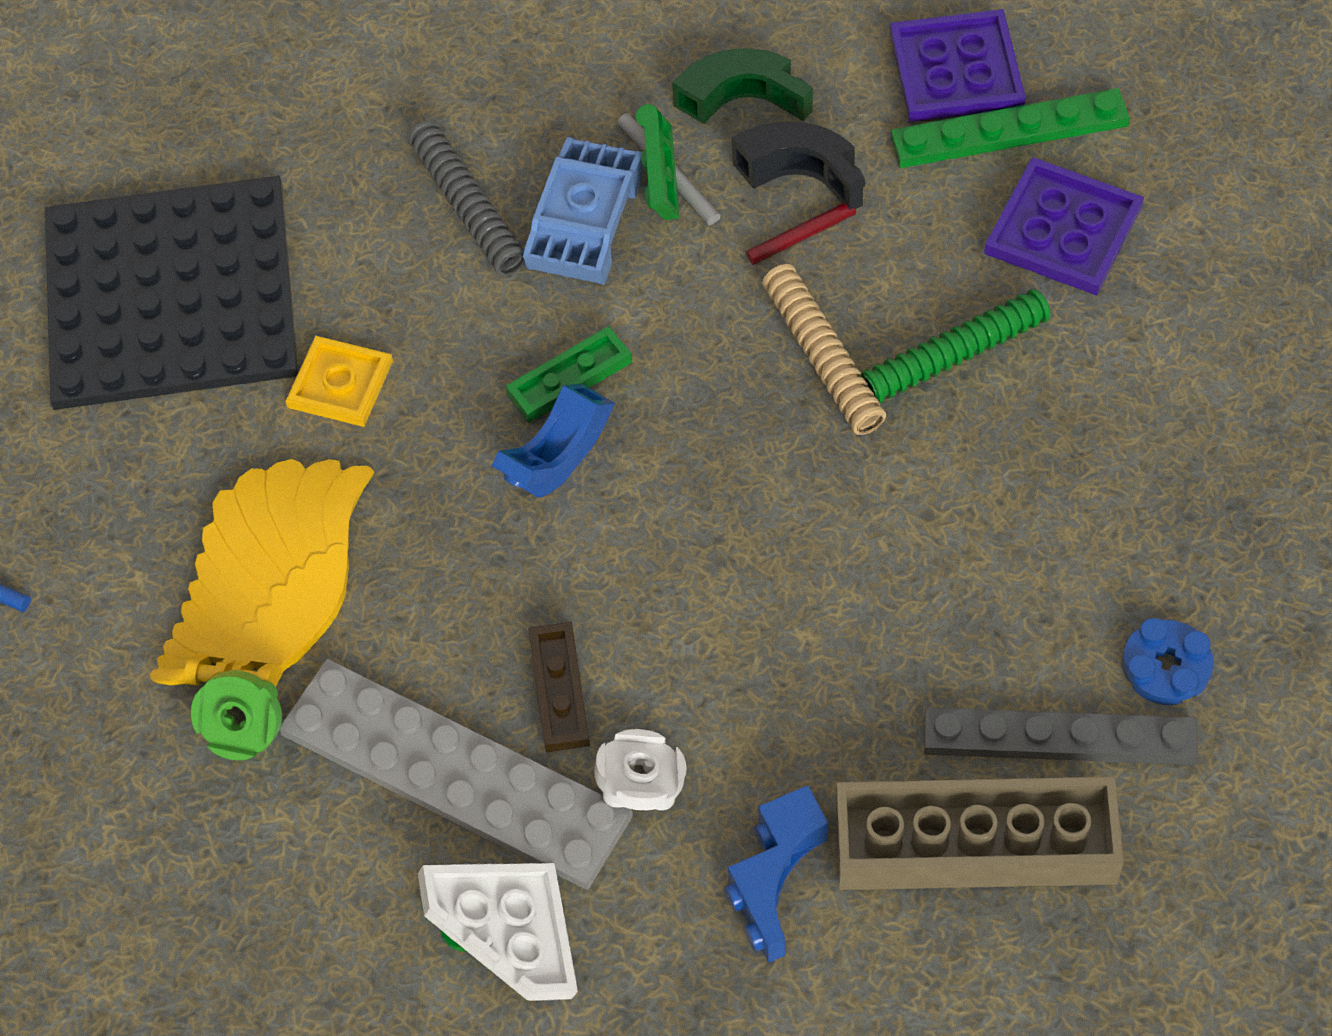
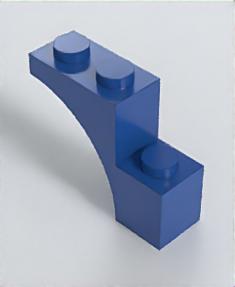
(786, 833)

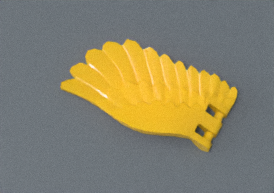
(267, 573)

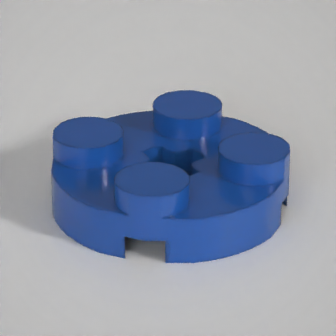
(1174, 638)

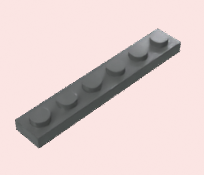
(1061, 736)

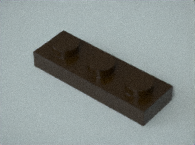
(559, 687)

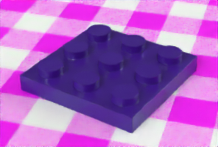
(956, 65)
(1064, 226)

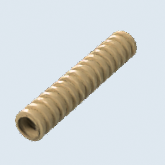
(824, 349)

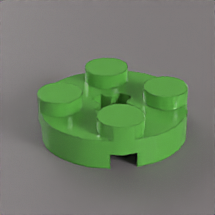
(250, 694)

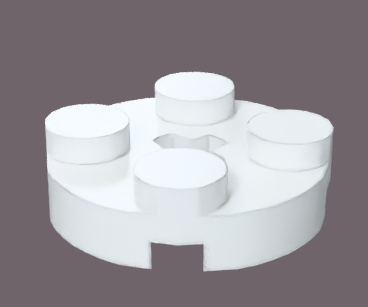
(639, 791)

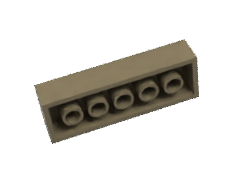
(978, 833)

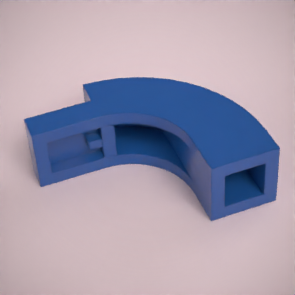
(559, 444)

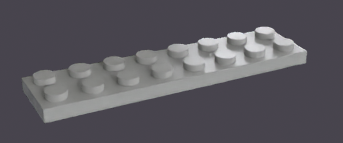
(456, 773)

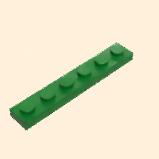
(1009, 128)

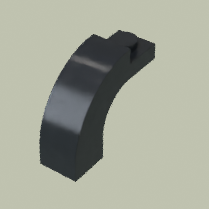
(799, 150)

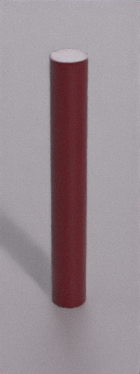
(799, 233)

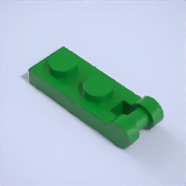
(659, 162)

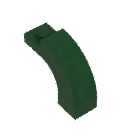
(740, 74)

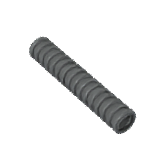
(466, 197)

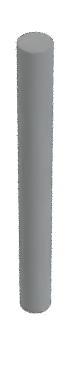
(684, 185)

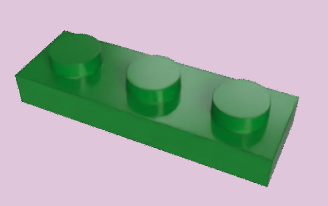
(581, 364)

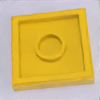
(339, 381)

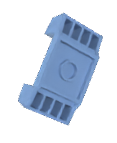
(582, 210)

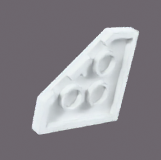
(507, 921)

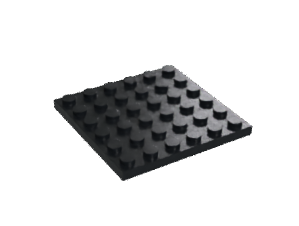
(168, 293)

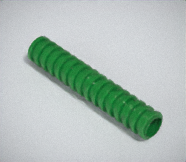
(957, 345)

